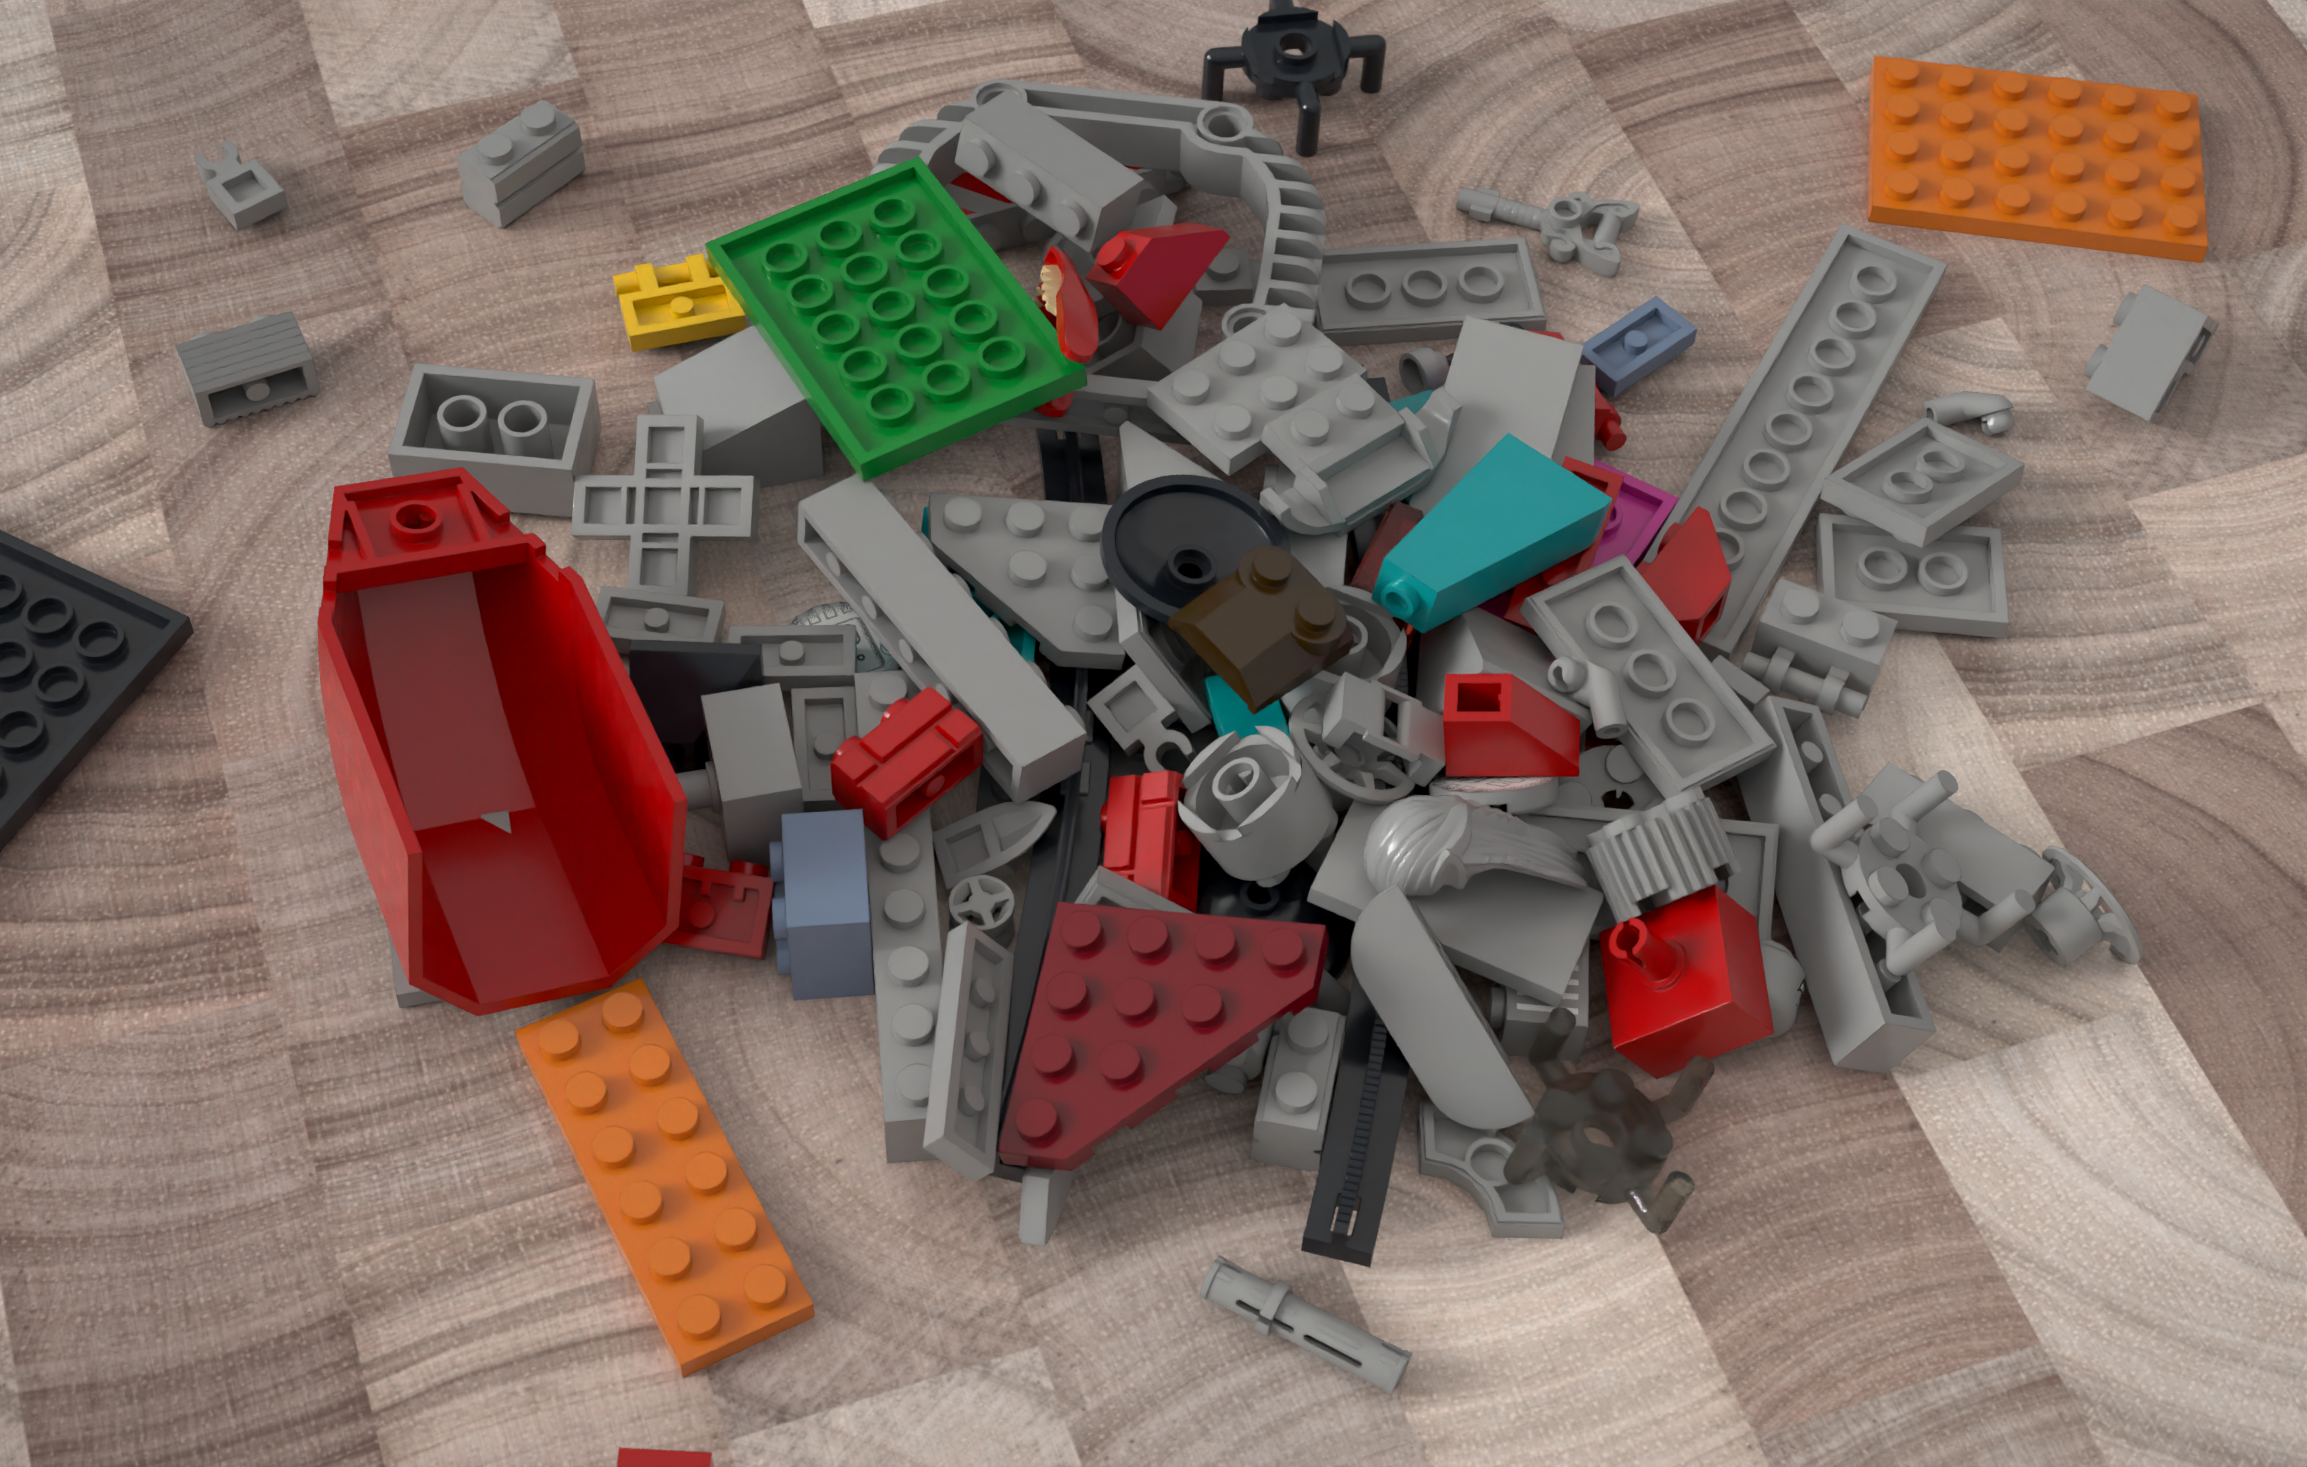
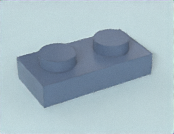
(1637, 345)

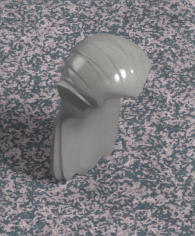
(1450, 839)

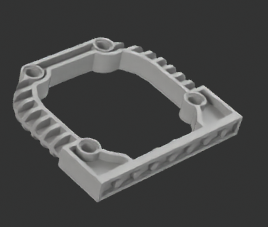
(1214, 152)

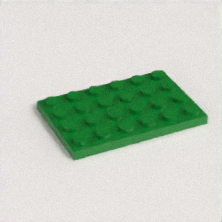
(894, 317)

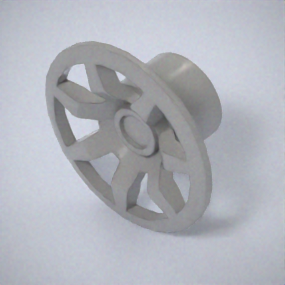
(1353, 767)
(2071, 919)

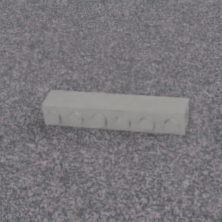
(941, 634)
(1862, 1008)

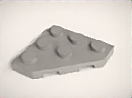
(1035, 569)

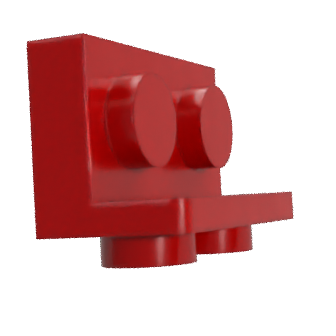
(724, 909)

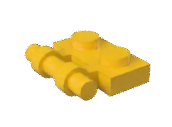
(676, 304)

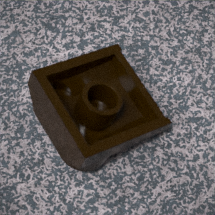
(1266, 626)

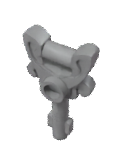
(1562, 224)

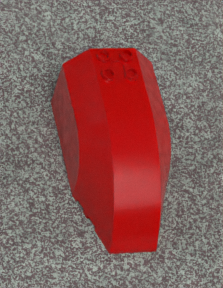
(475, 686)

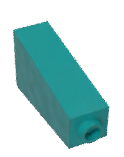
(1489, 534)

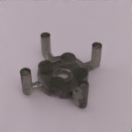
(1610, 1102)

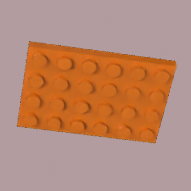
(2036, 159)

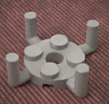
(1907, 881)

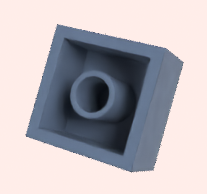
(822, 904)

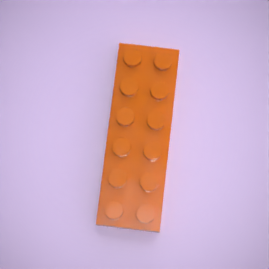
(664, 1177)

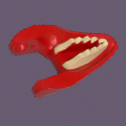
(1071, 313)

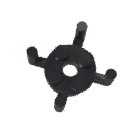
(1302, 77)

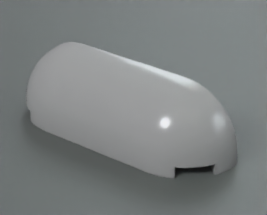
(1434, 1015)

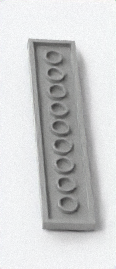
(1803, 414)

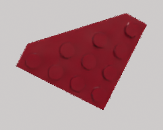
(1140, 1009)

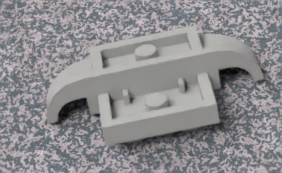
(1354, 455)

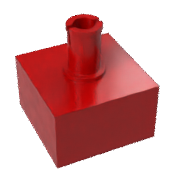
(1685, 982)

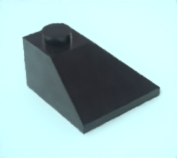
(673, 679)

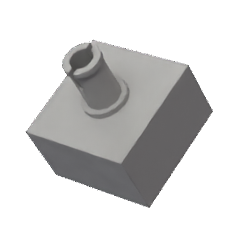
(749, 770)

